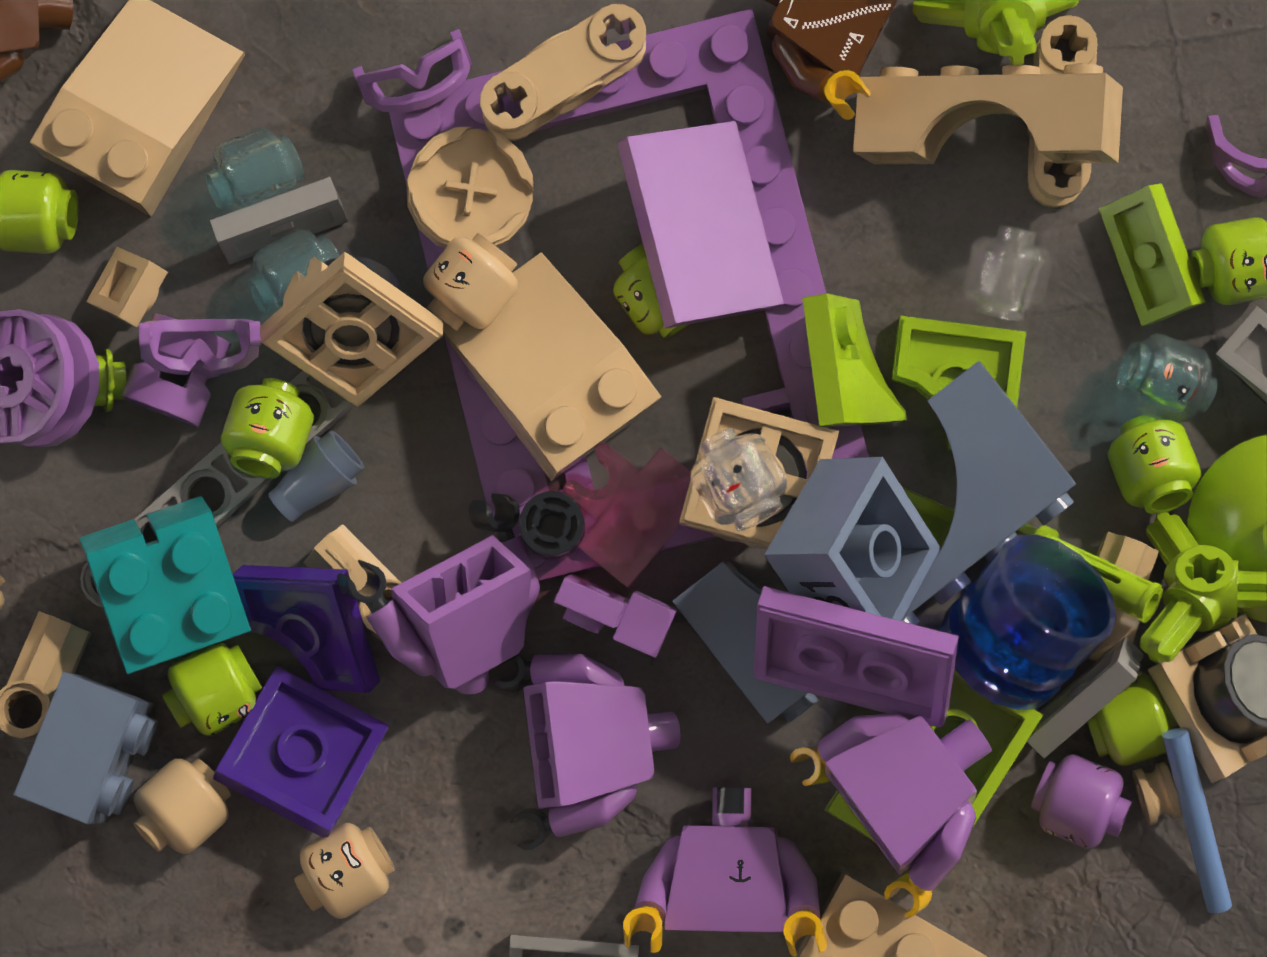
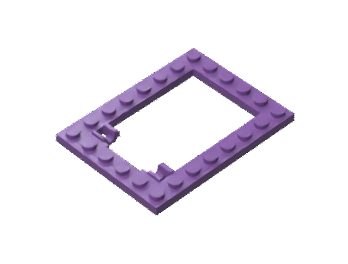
(731, 65)

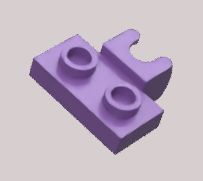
(639, 620)

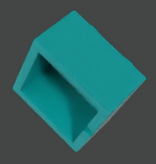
(165, 592)

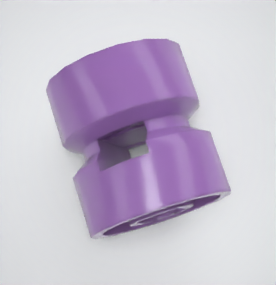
(166, 398)

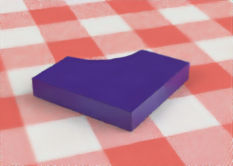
(311, 620)

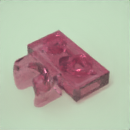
(632, 511)

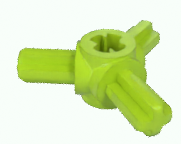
(997, 25)
(1201, 591)

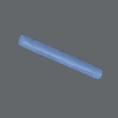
(1197, 820)

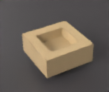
(127, 287)

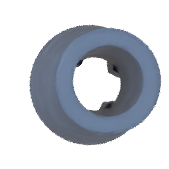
(322, 473)

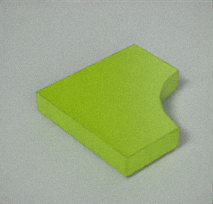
(937, 352)

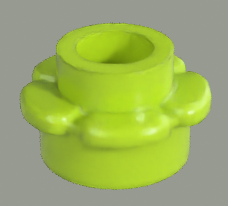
(111, 380)

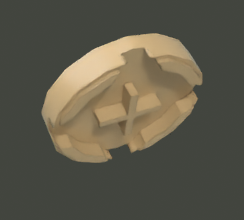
(469, 186)

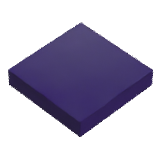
(301, 752)

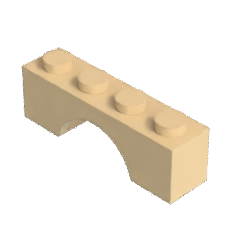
(912, 116)

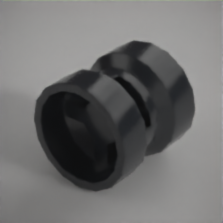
(555, 535)

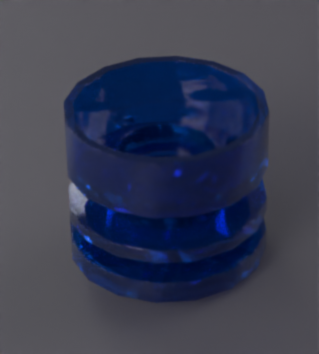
(1029, 621)

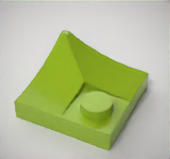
(843, 366)

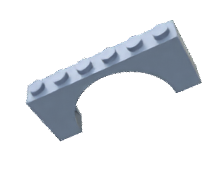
(1001, 484)

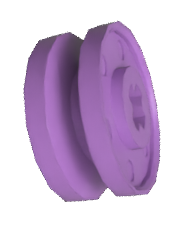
(44, 379)

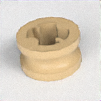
(1156, 793)

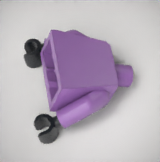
(461, 612)
(585, 741)

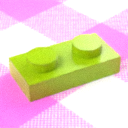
(1151, 254)

